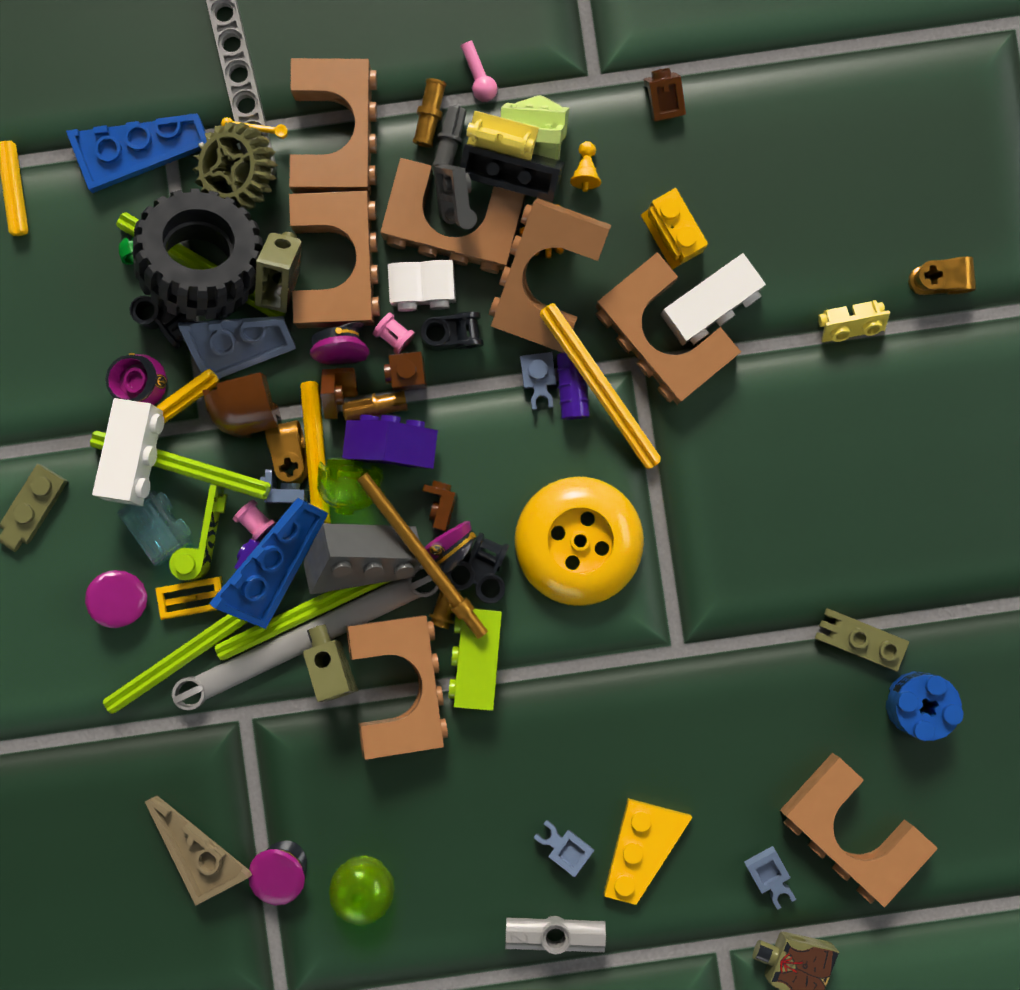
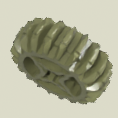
(244, 172)

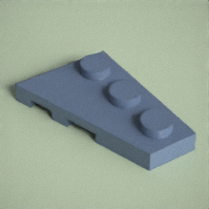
(236, 343)

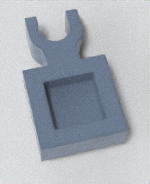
(538, 374)
(569, 851)
(770, 874)

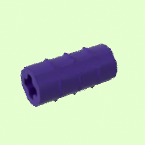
(572, 390)

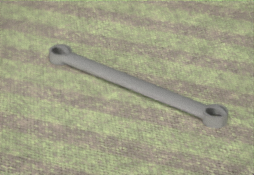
(297, 640)

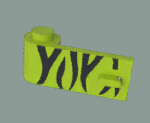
(196, 562)

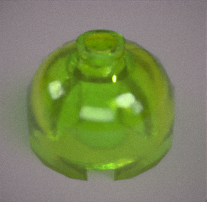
(339, 484)
(362, 876)

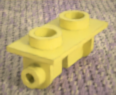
(502, 135)
(868, 319)

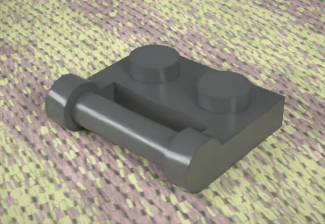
(452, 196)

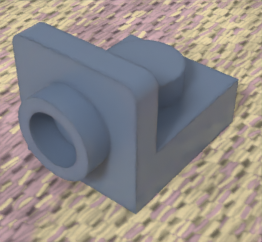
(287, 493)

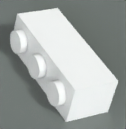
(713, 300)
(128, 452)

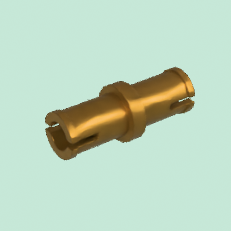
(429, 112)

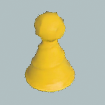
(586, 176)

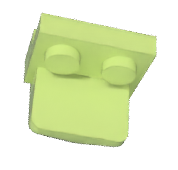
(546, 115)

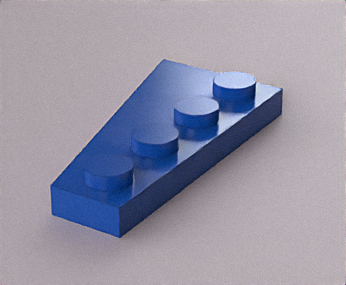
(128, 150)
(268, 571)

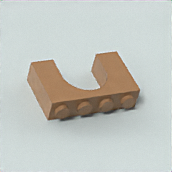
(351, 85)
(351, 217)
(407, 226)
(545, 228)
(623, 311)
(421, 724)
(878, 872)

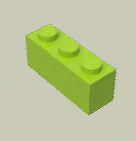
(476, 662)

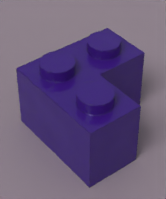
(390, 441)

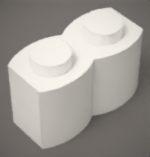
(422, 284)

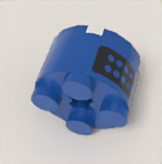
(942, 707)

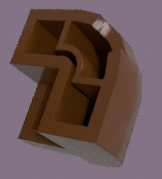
(242, 406)

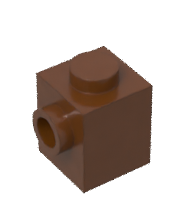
(406, 371)

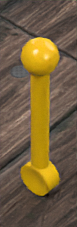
(280, 130)

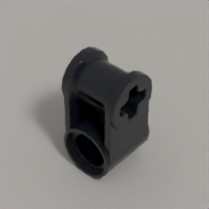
(455, 331)

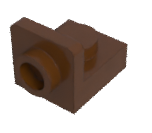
(665, 94)
(334, 387)
(441, 511)

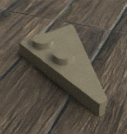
(200, 861)

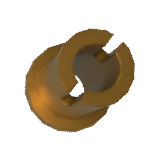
(442, 613)

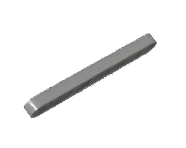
(234, 60)

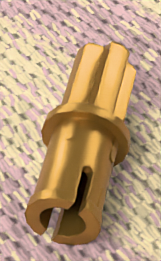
(375, 405)

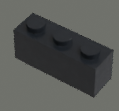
(533, 178)

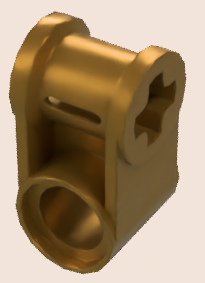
(947, 277)
(287, 446)

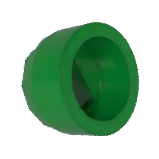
(126, 251)

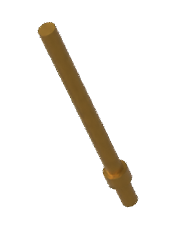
(461, 607)

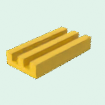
(162, 602)

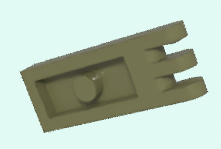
(863, 640)

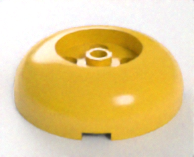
(544, 558)

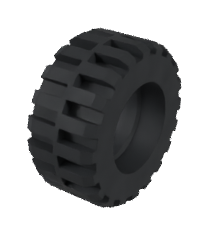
(196, 218)

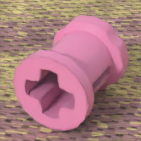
(384, 330)
(254, 520)

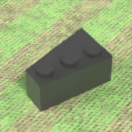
(357, 556)

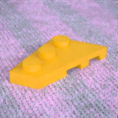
(641, 848)

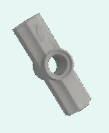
(578, 935)

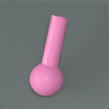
(484, 87)

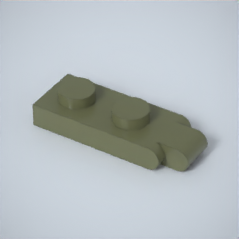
(31, 507)

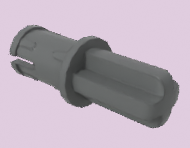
(450, 136)

